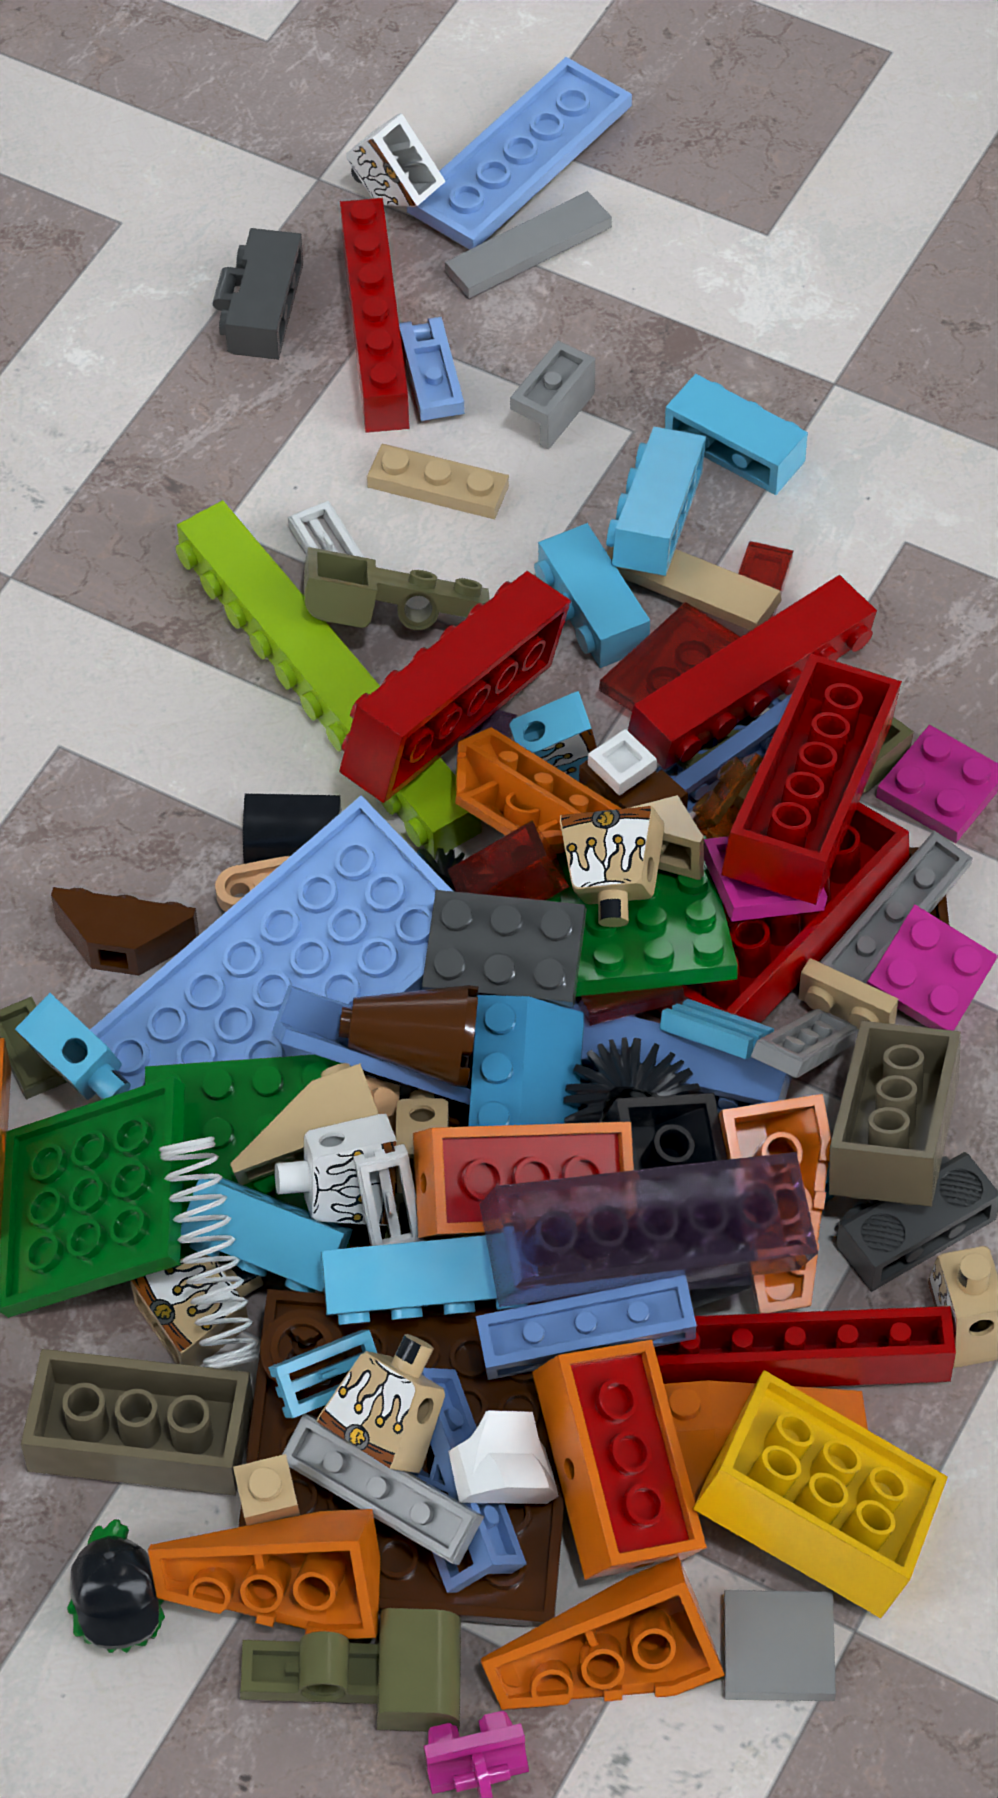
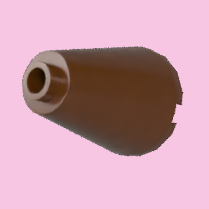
(416, 1030)

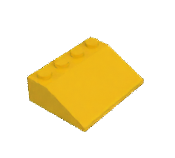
(822, 1494)

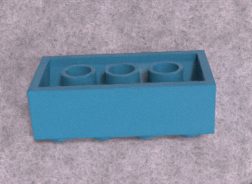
(523, 1061)

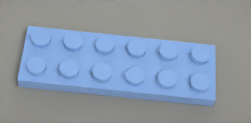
(521, 152)

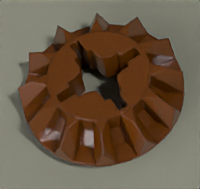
(307, 1328)

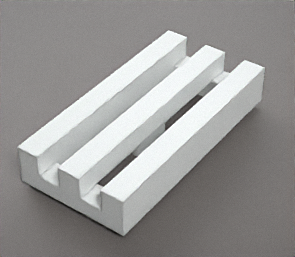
(310, 517)
(381, 1164)

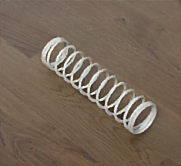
(171, 1153)

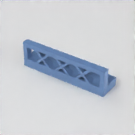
(753, 738)
(313, 1025)
(531, 1335)
(495, 1542)

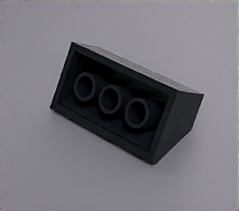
(678, 1133)

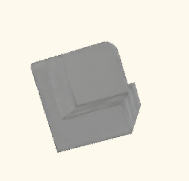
(556, 391)

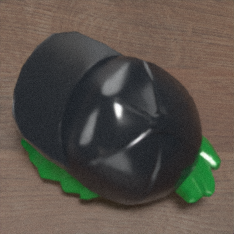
(114, 1591)

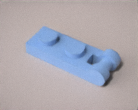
(431, 369)

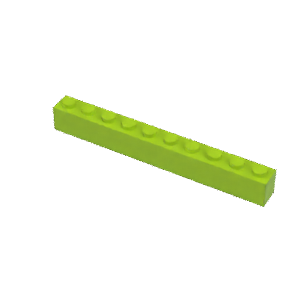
(310, 660)

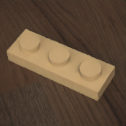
(438, 481)

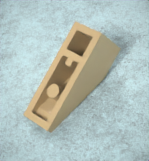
(329, 1100)

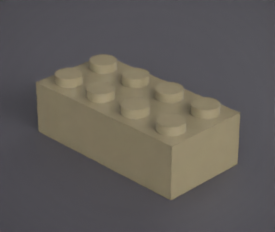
(895, 1113)
(137, 1421)

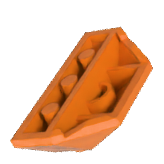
(514, 786)

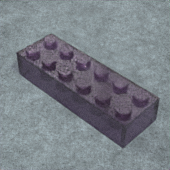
(647, 1226)

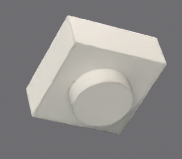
(622, 762)

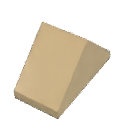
(682, 841)

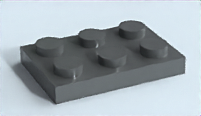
(505, 946)

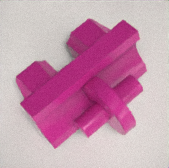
(475, 1758)

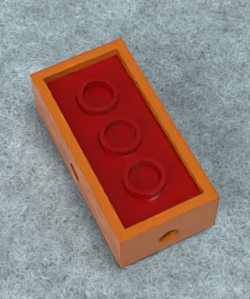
(465, 1163)
(618, 1459)

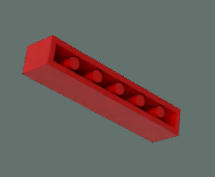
(374, 315)
(750, 672)
(817, 1348)

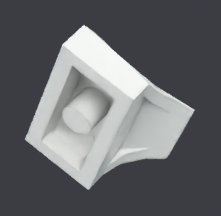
(503, 1462)

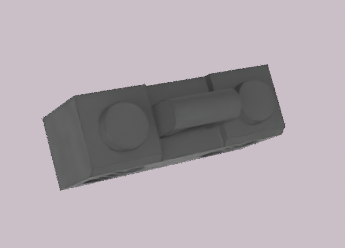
(268, 282)
(896, 1237)

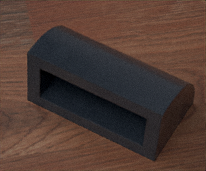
(283, 822)

